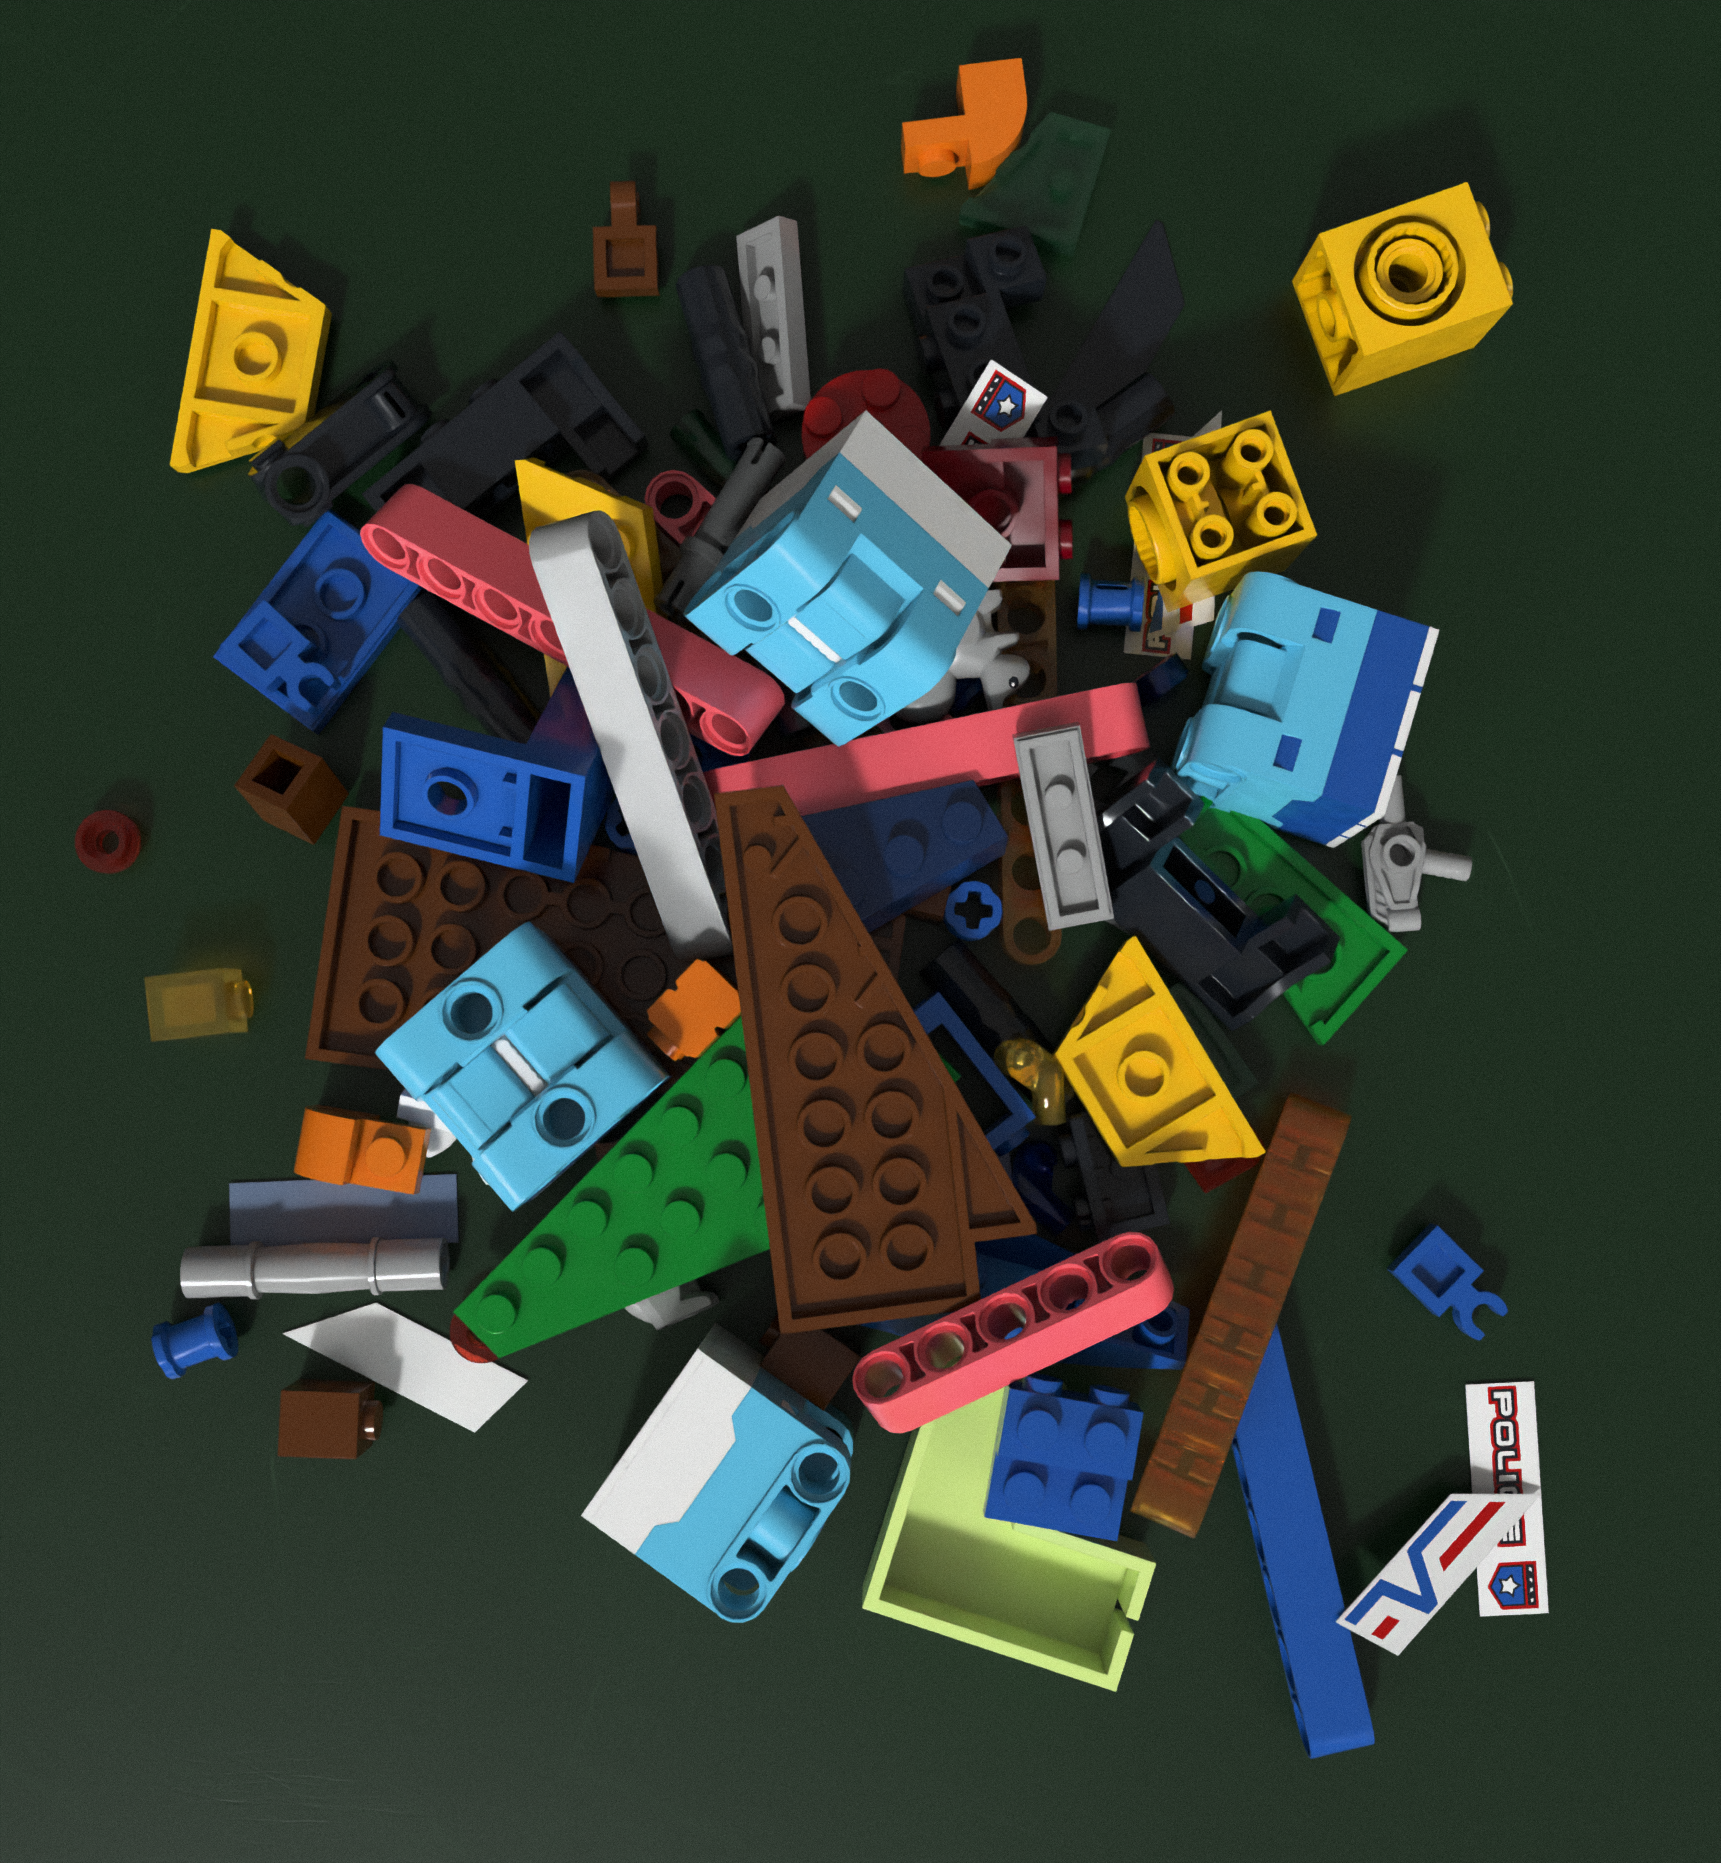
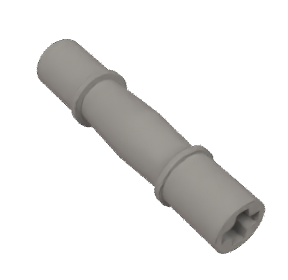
(315, 1268)

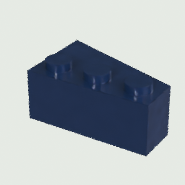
(907, 847)

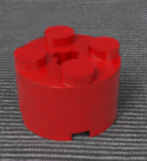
(871, 390)

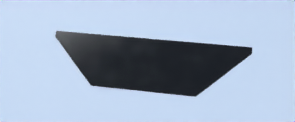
(1130, 323)

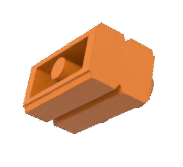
(694, 1014)

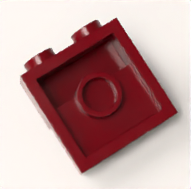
(1017, 492)

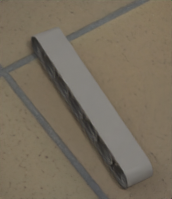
(637, 726)

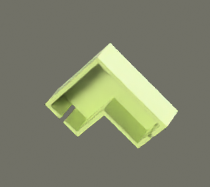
(994, 1580)

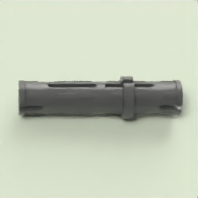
(720, 526)

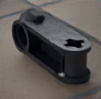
(339, 443)

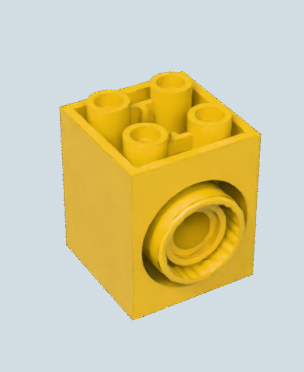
(1402, 288)
(1217, 511)

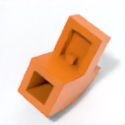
(983, 135)
(361, 1150)

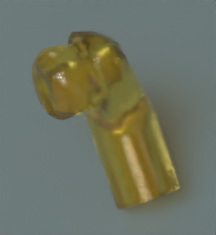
(1038, 1072)

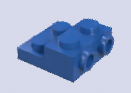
(1063, 1457)

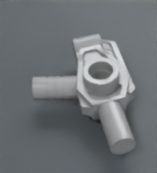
(1394, 864)

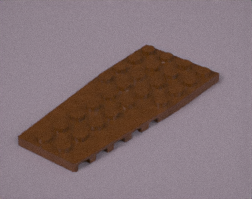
(419, 917)

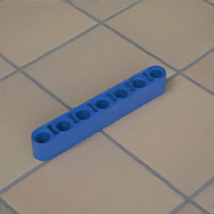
(1298, 1565)

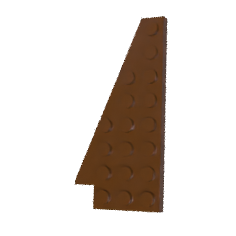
(858, 1126)

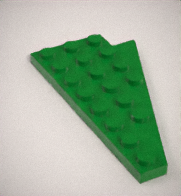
(648, 1217)

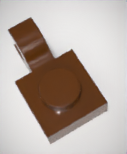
(626, 251)

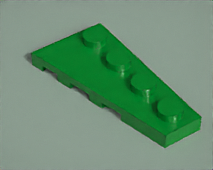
(1269, 871)

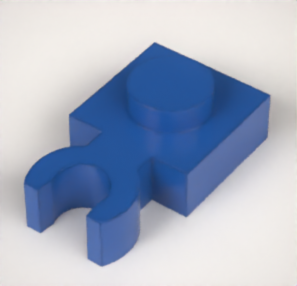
(276, 653)
(1442, 1277)

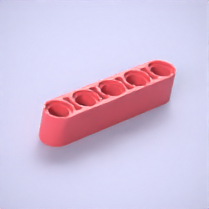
(981, 1329)

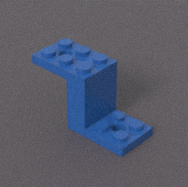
(524, 802)

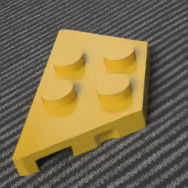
(249, 360)
(554, 496)
(1148, 1073)

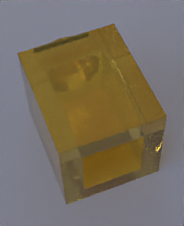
(198, 1004)

